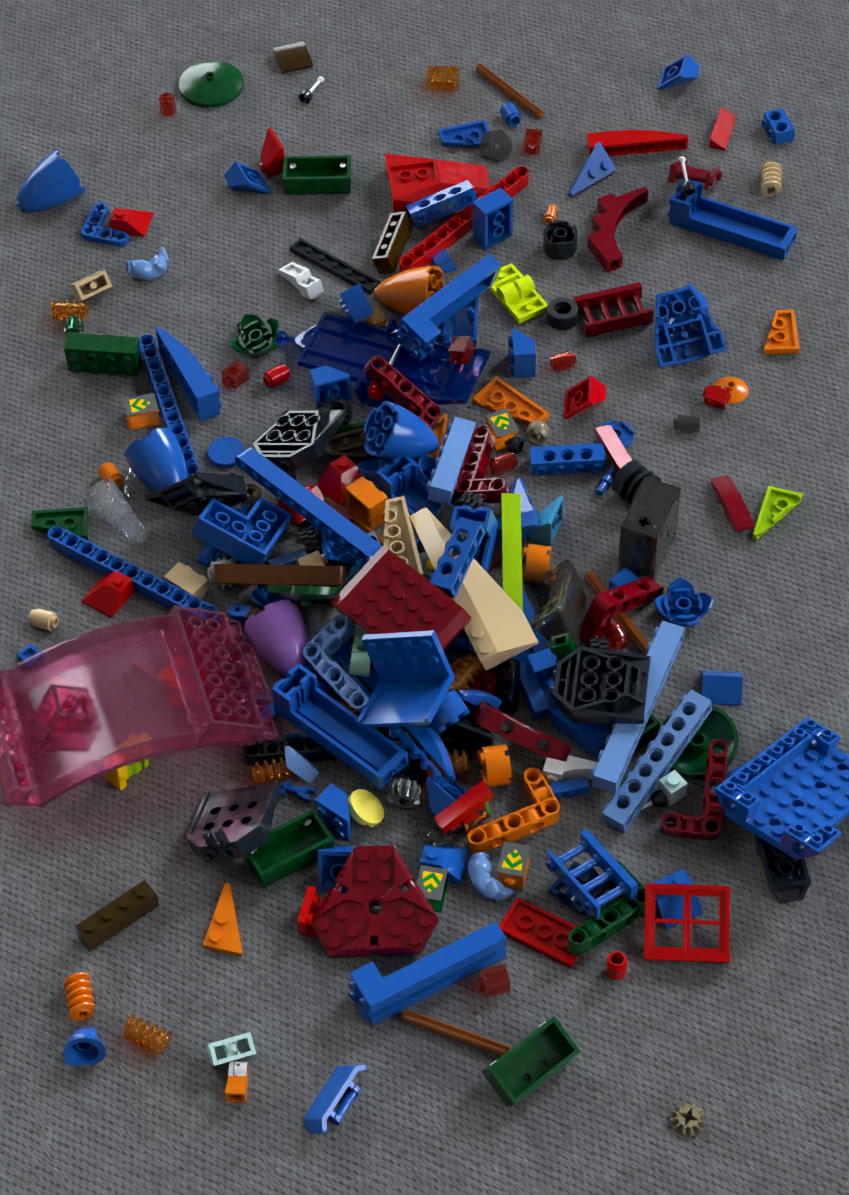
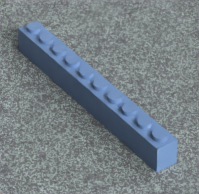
(625, 737)

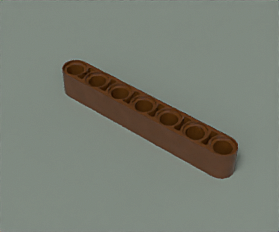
(279, 574)

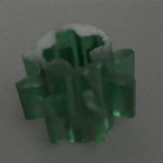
(73, 324)

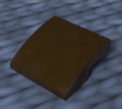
(293, 57)

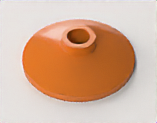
(739, 388)

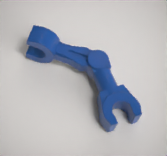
(288, 787)

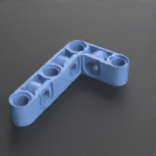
(326, 644)

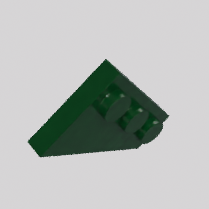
(72, 519)

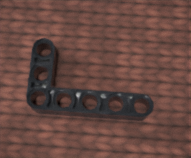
(304, 745)

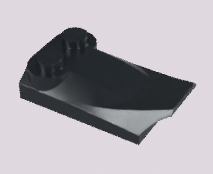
(785, 876)

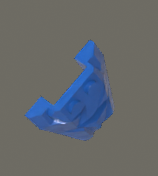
(684, 329)

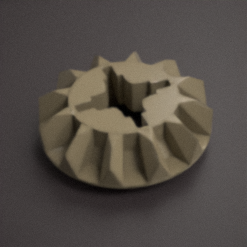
(693, 1127)

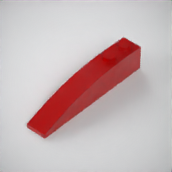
(636, 141)

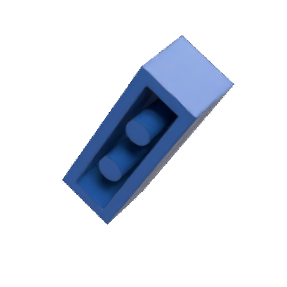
(570, 788)

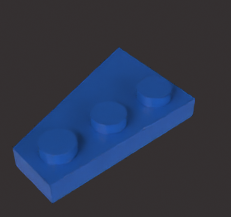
(464, 135)

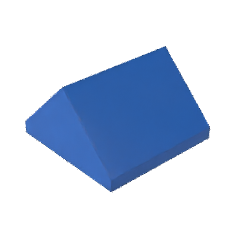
(722, 687)

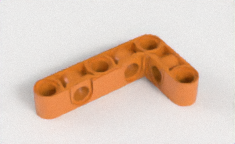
(526, 820)

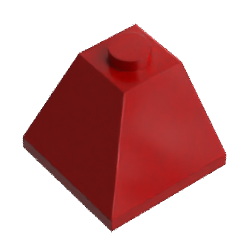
(271, 155)
(131, 221)
(583, 396)
(337, 477)
(109, 593)

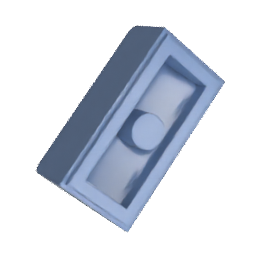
(288, 559)
(300, 765)

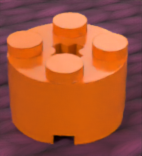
(536, 563)
(495, 765)

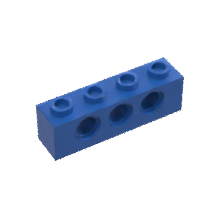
(441, 203)
(567, 459)
(466, 550)

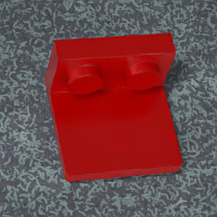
(308, 910)

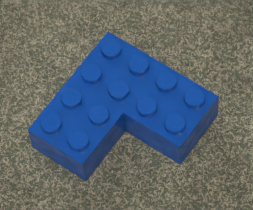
(242, 536)

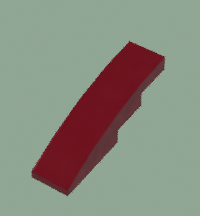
(733, 504)

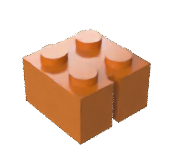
(366, 502)

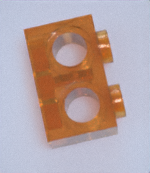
(443, 78)

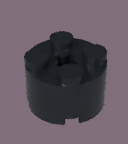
(560, 240)

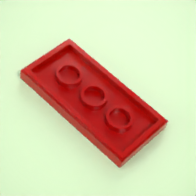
(539, 931)

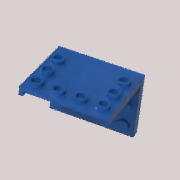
(411, 677)

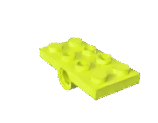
(518, 294)

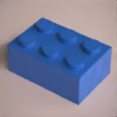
(492, 218)

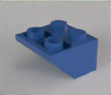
(522, 355)
(334, 811)

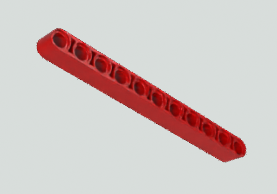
(459, 224)

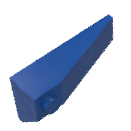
(528, 513)

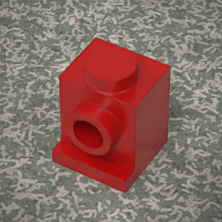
(717, 396)

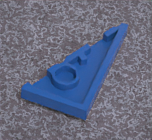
(596, 167)

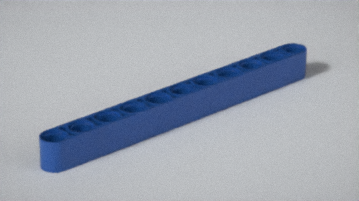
(166, 398)
(307, 505)
(106, 562)

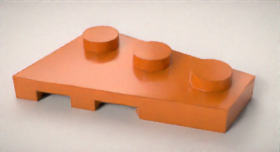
(783, 334)

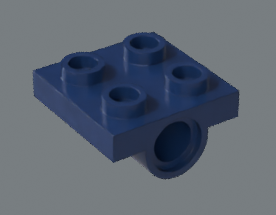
(565, 896)

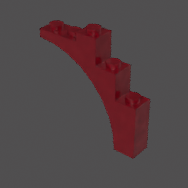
(612, 211)

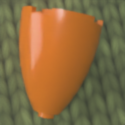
(409, 288)

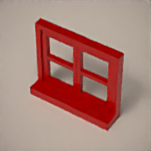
(686, 953)

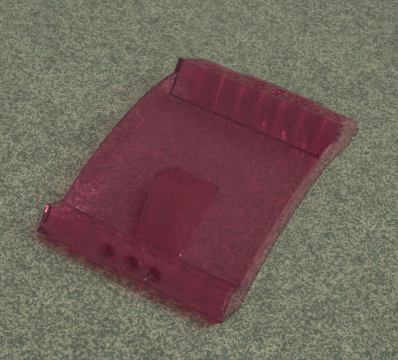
(126, 699)

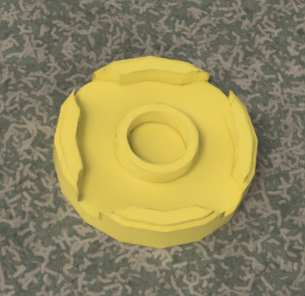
(365, 808)

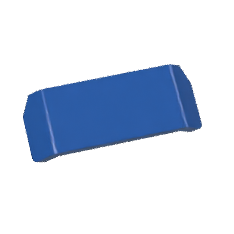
(330, 1095)

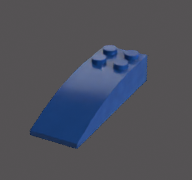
(190, 376)

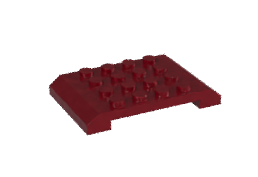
(397, 599)

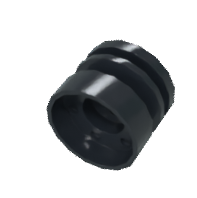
(630, 479)

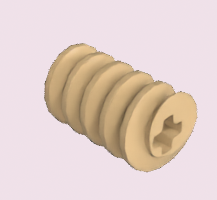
(771, 179)

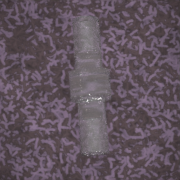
(128, 483)

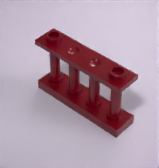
(710, 177)
(613, 296)

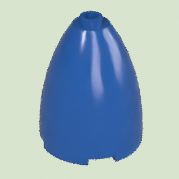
(49, 185)
(398, 433)
(157, 459)

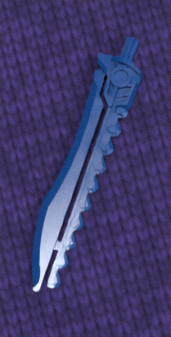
(424, 735)

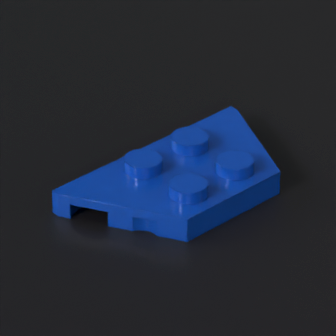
(334, 551)

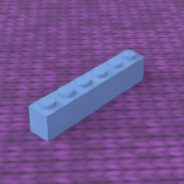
(450, 461)

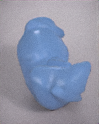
(150, 269)
(481, 872)

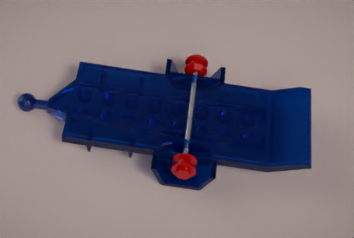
(350, 346)

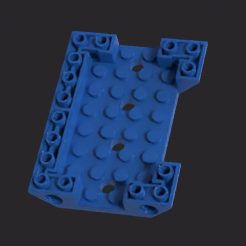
(788, 777)

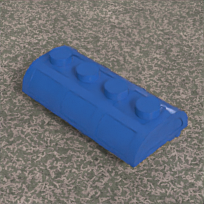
(462, 324)

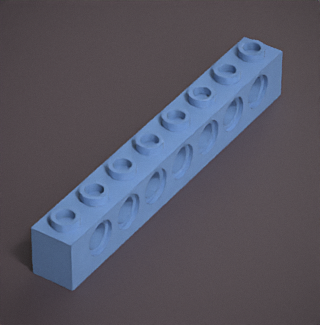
(623, 818)

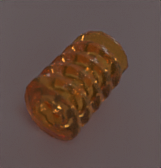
(66, 309)
(465, 671)
(460, 764)
(271, 771)
(146, 1036)

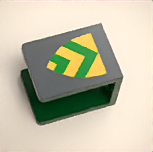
(433, 884)

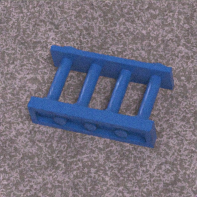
(601, 858)

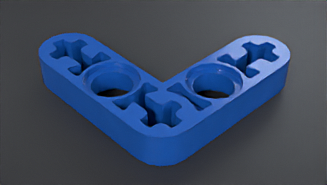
(98, 230)

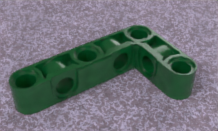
(618, 914)

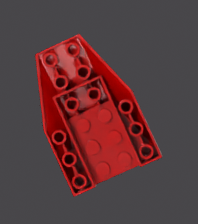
(420, 177)

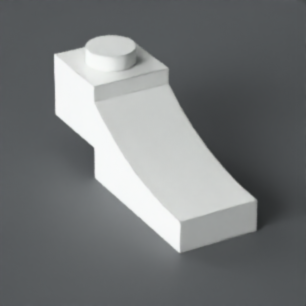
(302, 279)
(559, 770)

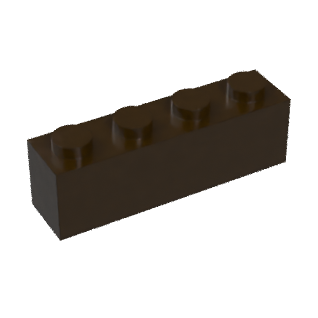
(392, 243)
(117, 915)

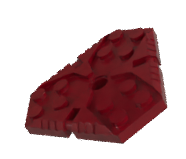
(374, 879)

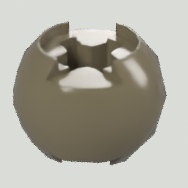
(537, 431)
(253, 494)

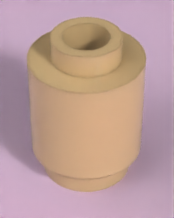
(43, 619)

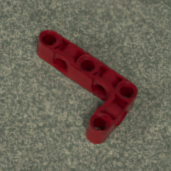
(394, 382)
(475, 467)
(616, 602)
(520, 733)
(712, 812)

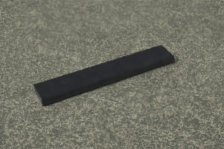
(334, 265)

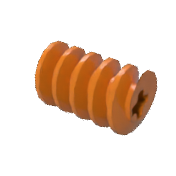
(79, 996)

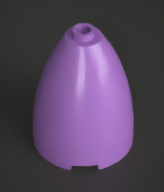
(279, 635)

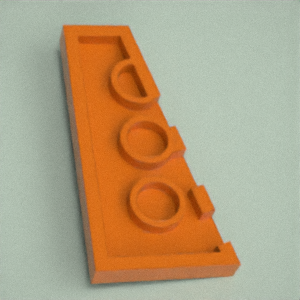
(499, 396)

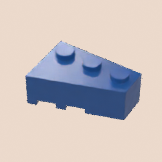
(355, 304)
(588, 736)

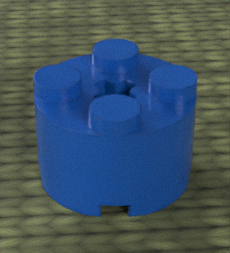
(448, 711)

